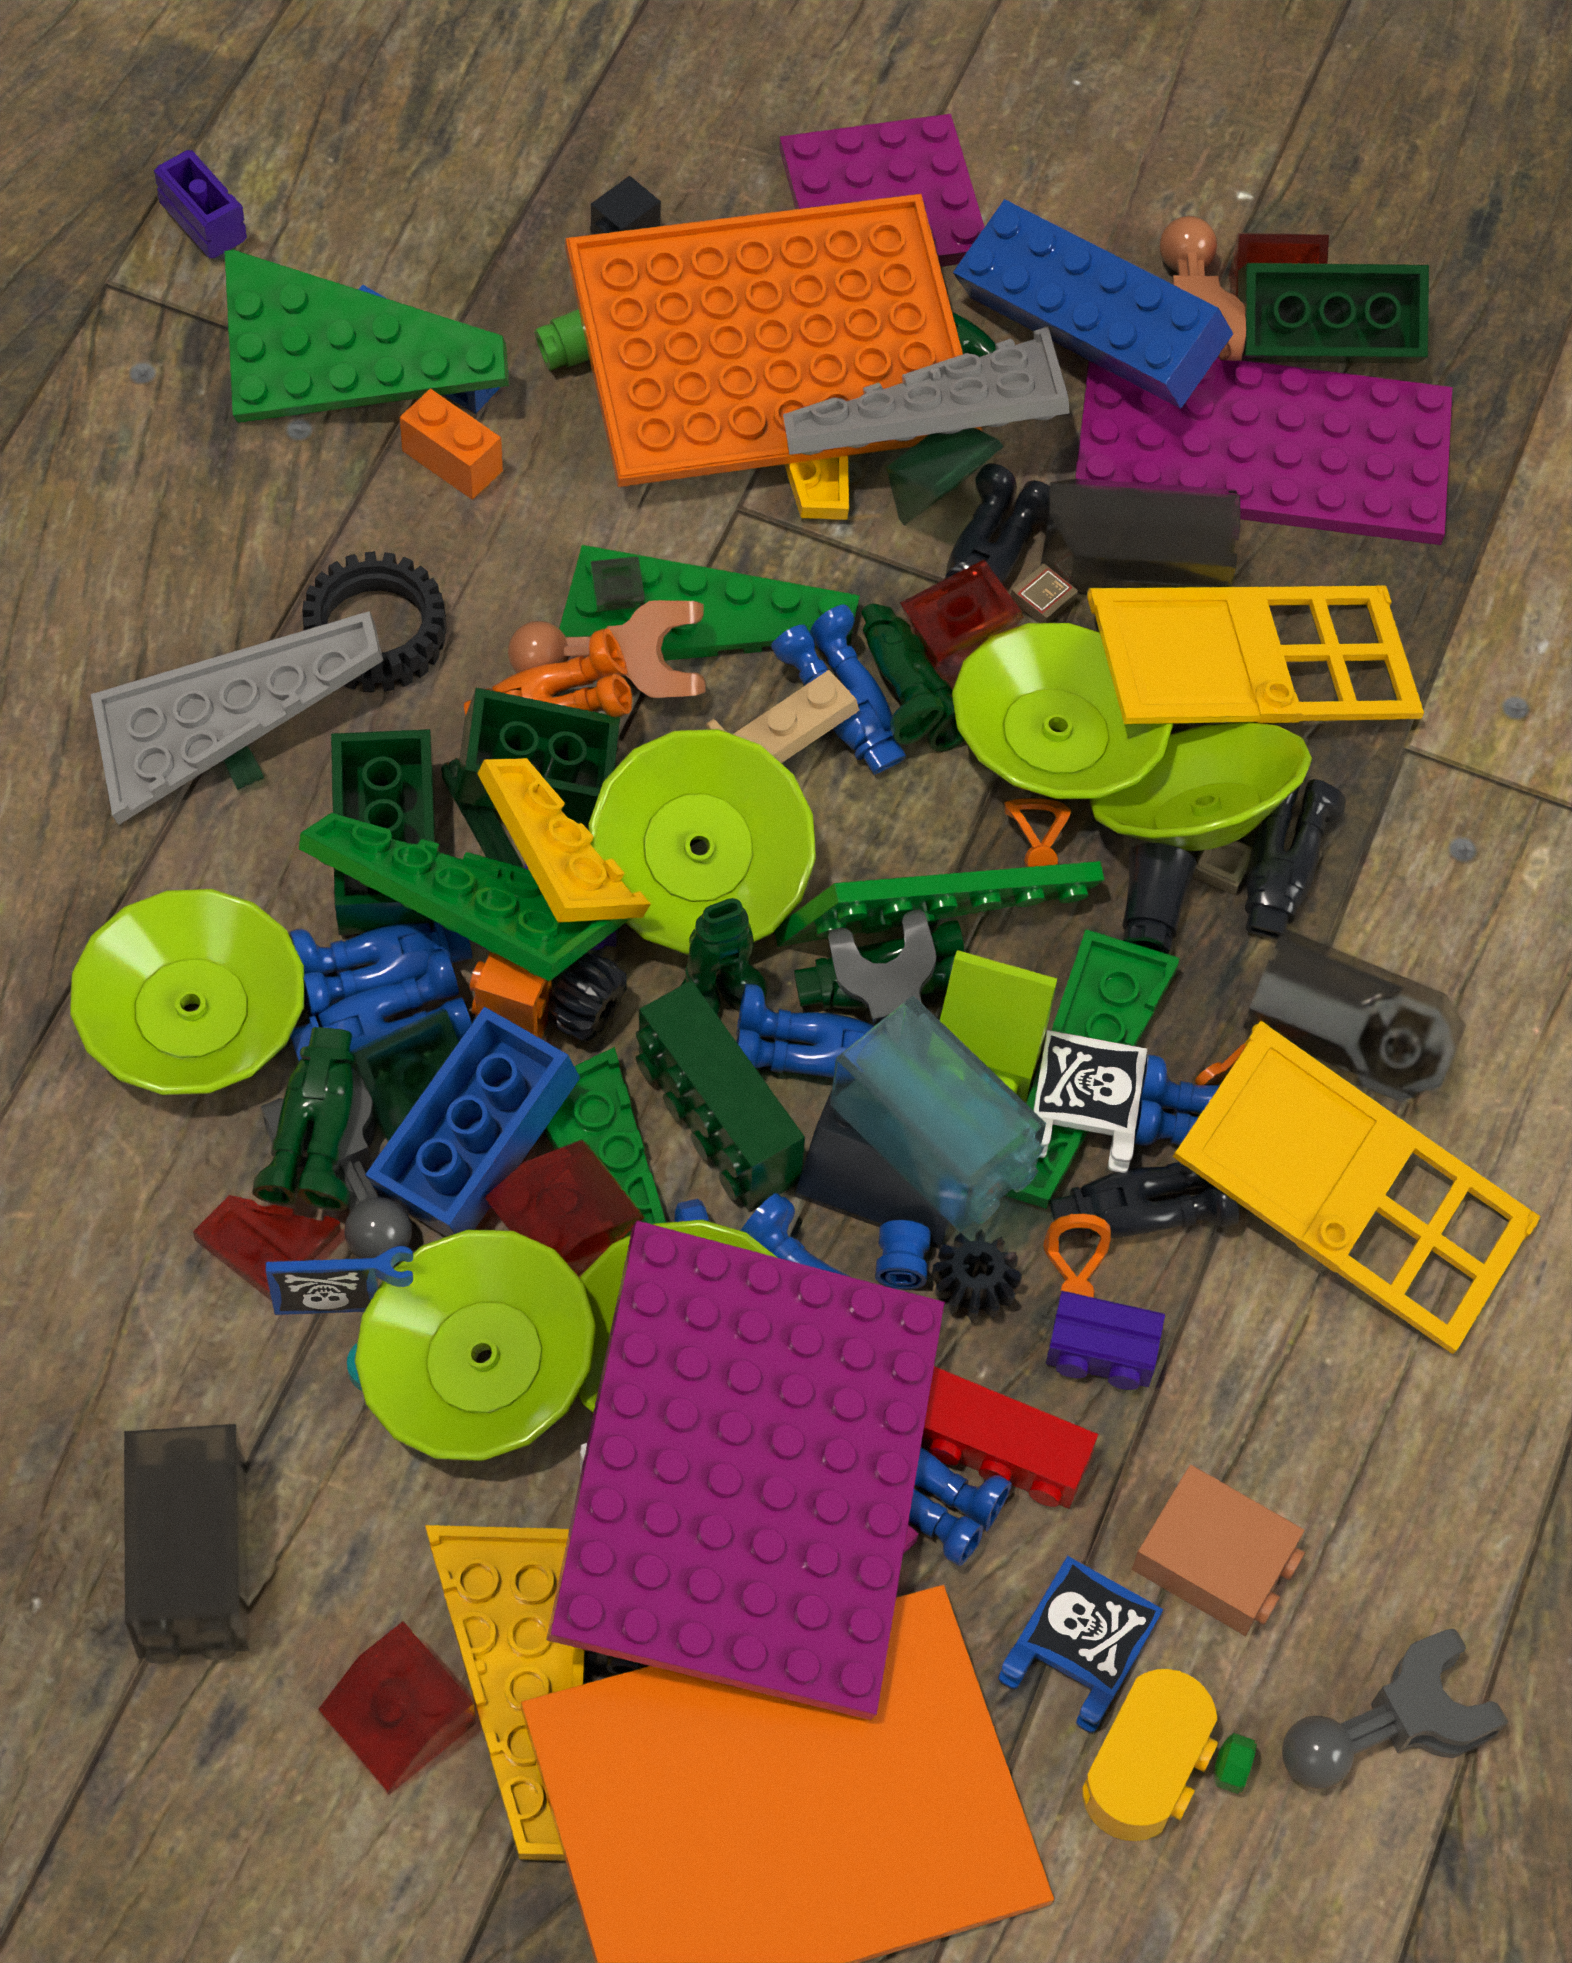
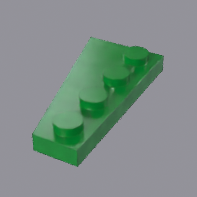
(603, 1117)

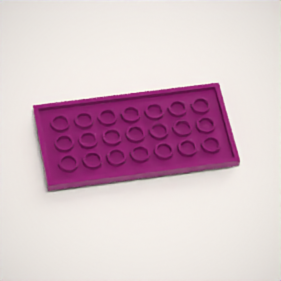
(1289, 440)

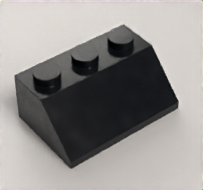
(857, 1181)

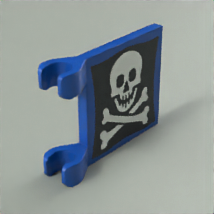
(333, 1284)
(1087, 1632)

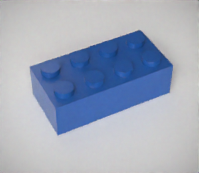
(473, 1124)

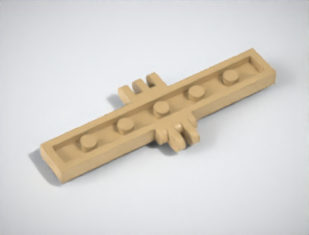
(800, 717)

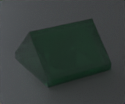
(936, 468)
(403, 1065)

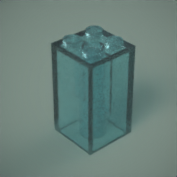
(938, 1114)

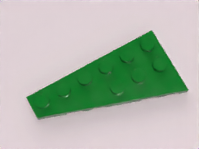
(471, 896)

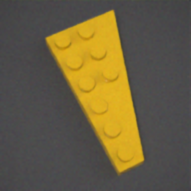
(500, 1607)

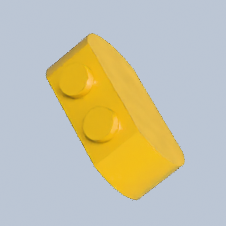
(1150, 1756)

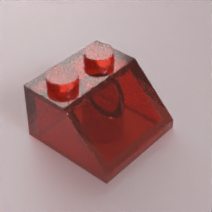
(566, 1204)
(397, 1708)

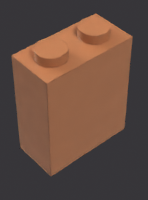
(1220, 1551)

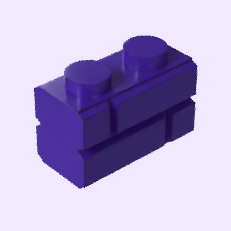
(200, 204)
(1105, 1340)

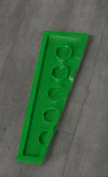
(1105, 999)

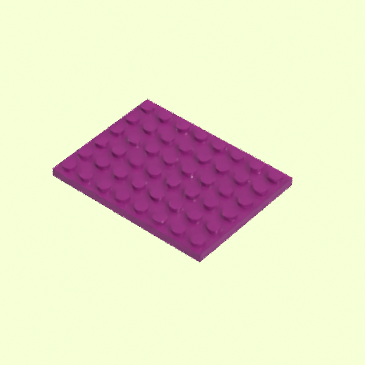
(749, 1472)

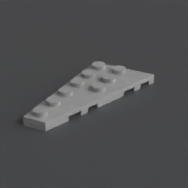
(940, 398)
(193, 717)

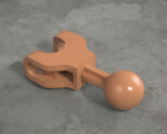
(1188, 248)
(639, 641)

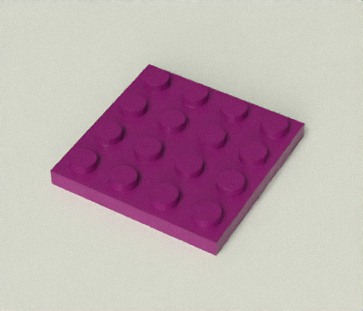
(887, 163)

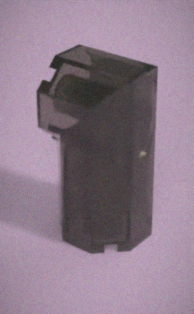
(1140, 534)
(1358, 1017)

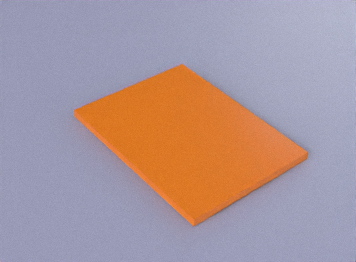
(744, 318)
(784, 1828)

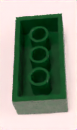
(1335, 312)
(389, 784)
(719, 1096)

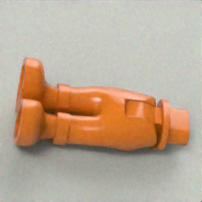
(603, 664)

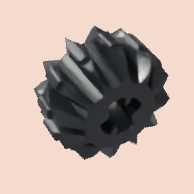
(587, 996)
(989, 1288)

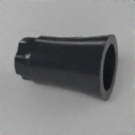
(1156, 894)

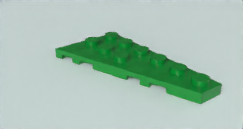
(738, 607)
(882, 903)

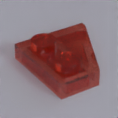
(253, 1234)

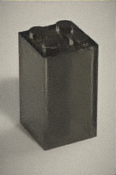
(186, 1543)

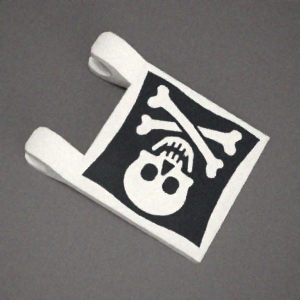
(1091, 1089)

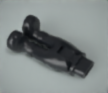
(998, 490)
(1282, 878)
(1125, 1205)

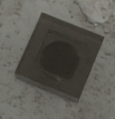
(617, 584)

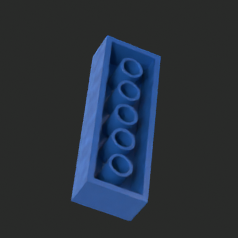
(1094, 303)

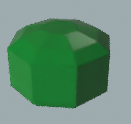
(1234, 1763)

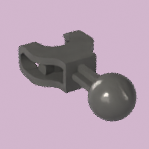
(886, 985)
(374, 1221)
(1406, 1711)

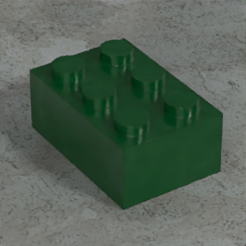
(564, 744)

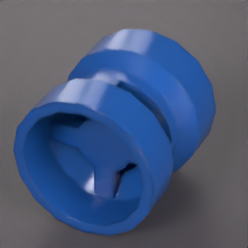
(903, 1254)

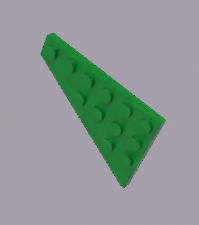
(330, 347)

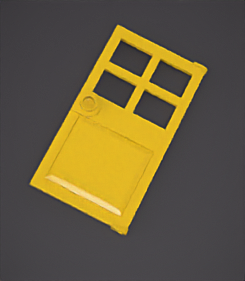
(1221, 660)
(1318, 1165)

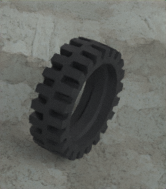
(396, 579)

